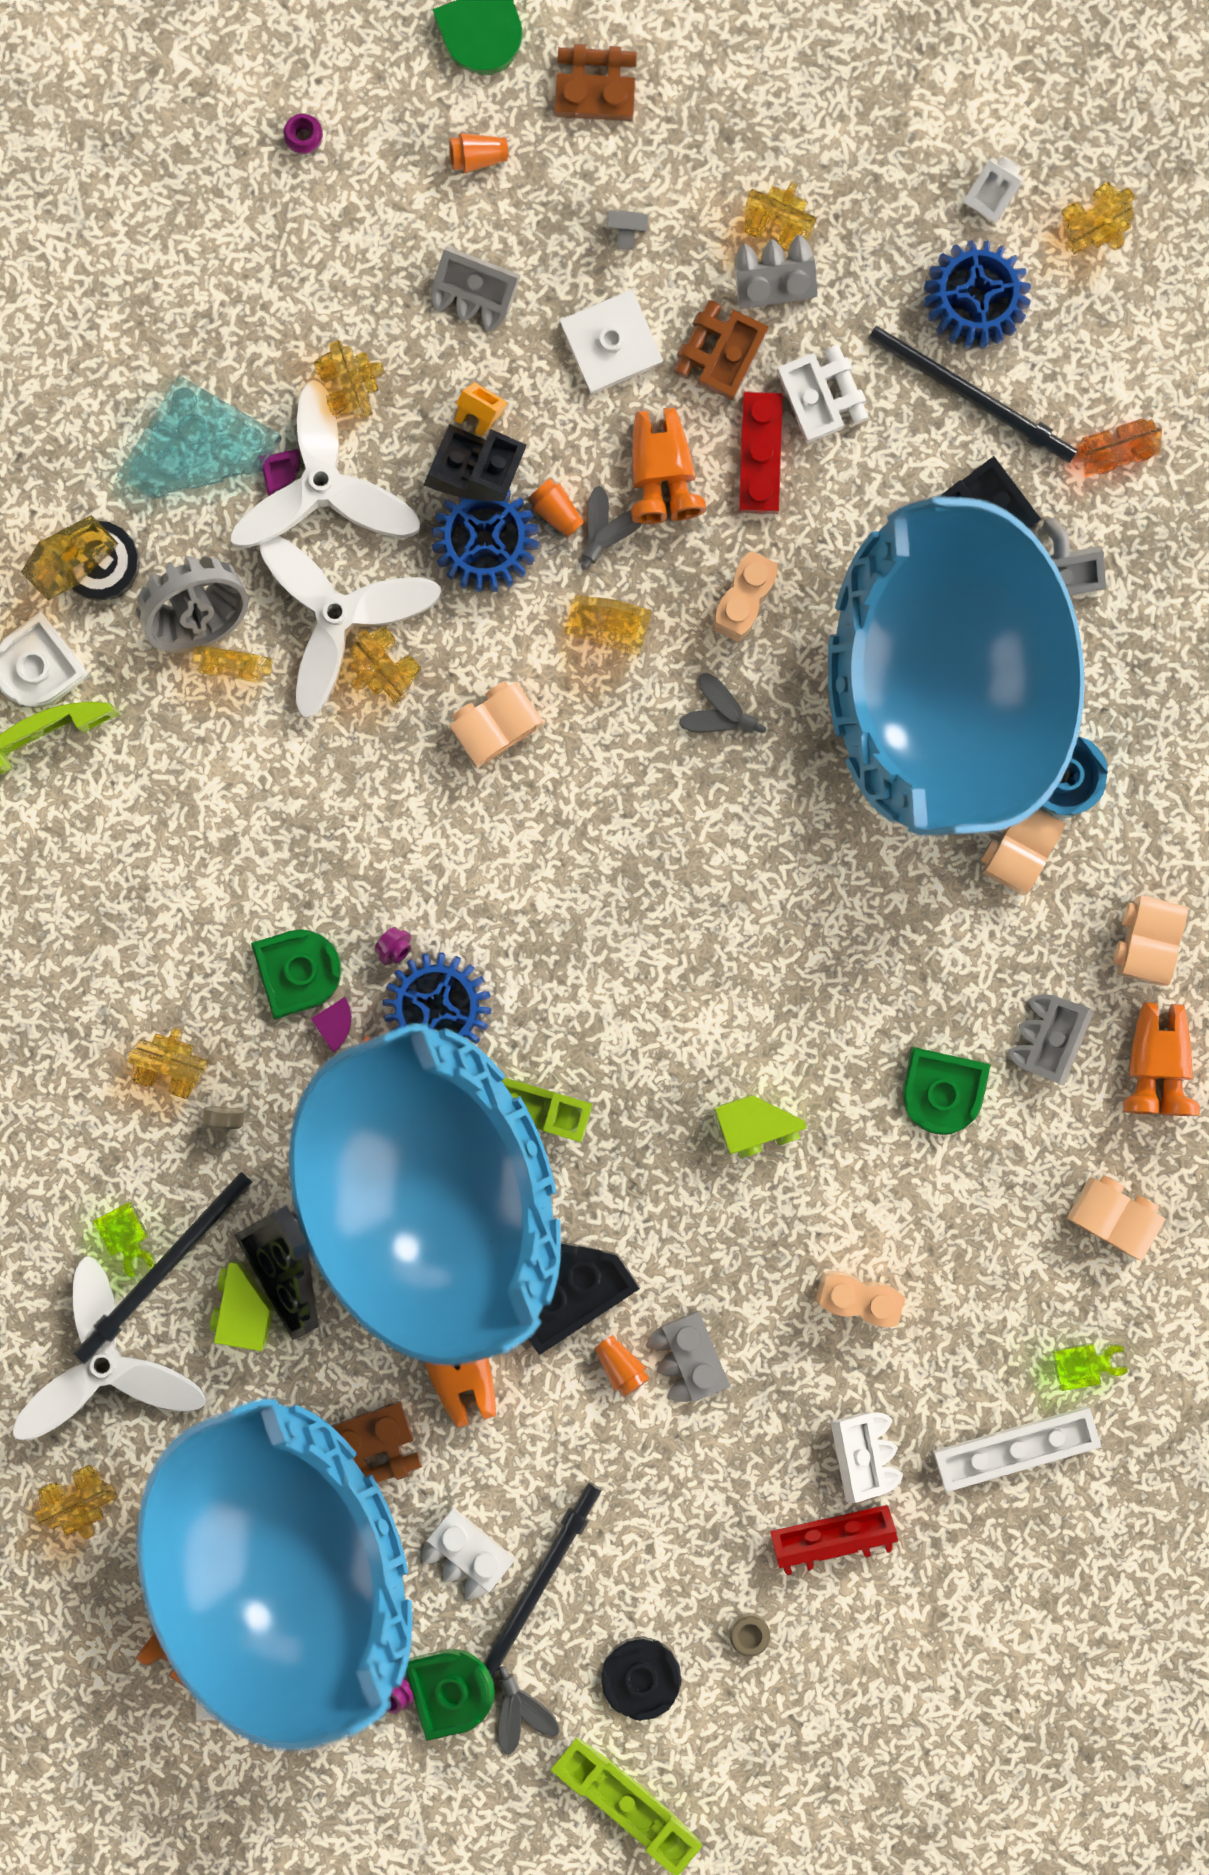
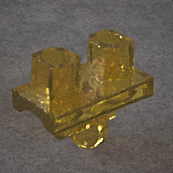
(780, 209)
(1102, 223)
(343, 365)
(377, 669)
(170, 1058)
(79, 1509)

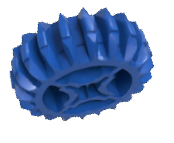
(1008, 287)
(473, 551)
(450, 974)

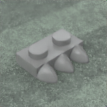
(775, 277)
(475, 285)
(1053, 1039)
(691, 1357)

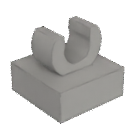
(627, 224)

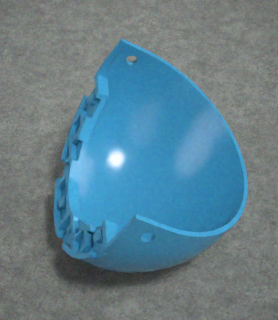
(955, 669)
(405, 1177)
(275, 1576)

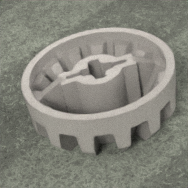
(196, 614)

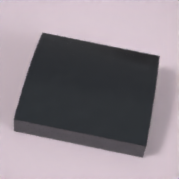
(475, 466)
(995, 486)

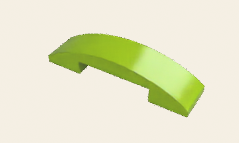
(83, 714)
(552, 1111)
(628, 1804)

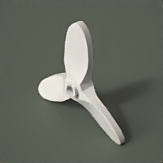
(349, 496)
(368, 606)
(135, 1377)

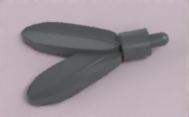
(600, 532)
(727, 713)
(519, 1705)

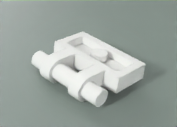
(811, 397)

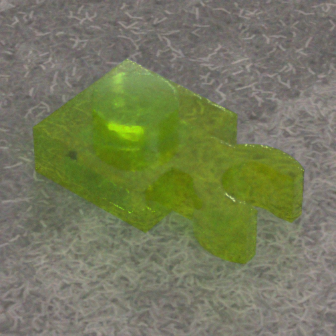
(122, 1233)
(1080, 1365)

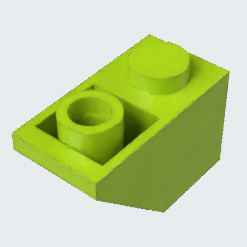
(752, 1122)
(244, 1310)

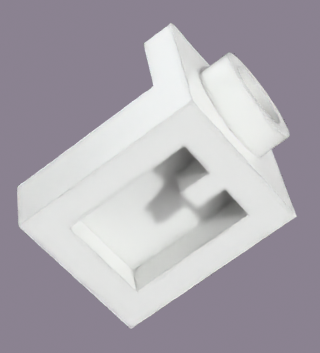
(995, 187)

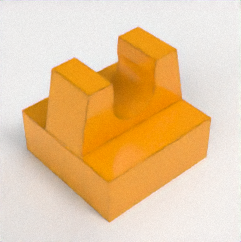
(482, 404)

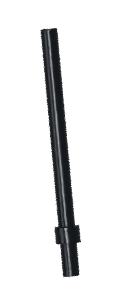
(1038, 435)
(109, 1326)
(573, 1523)

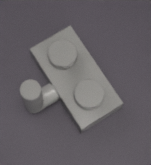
(1079, 569)

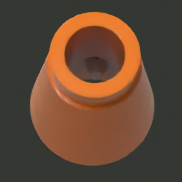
(475, 152)
(555, 507)
(621, 1366)

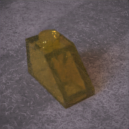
(68, 557)
(609, 623)

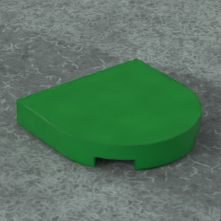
(480, 33)
(297, 970)
(943, 1090)
(450, 1691)

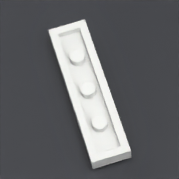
(1017, 1449)

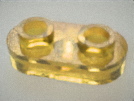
(215, 660)

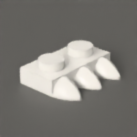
(863, 1455)
(468, 1553)

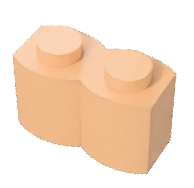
(741, 603)
(495, 724)
(1022, 851)
(1150, 940)
(1115, 1217)
(870, 1300)

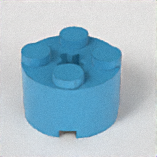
(1085, 784)

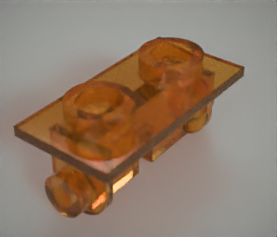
(1136, 442)

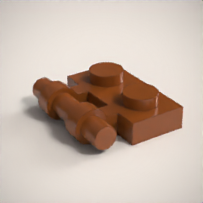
(595, 95)
(732, 354)
(379, 1432)

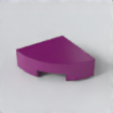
(280, 470)
(335, 1023)

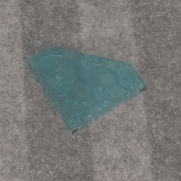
(196, 443)

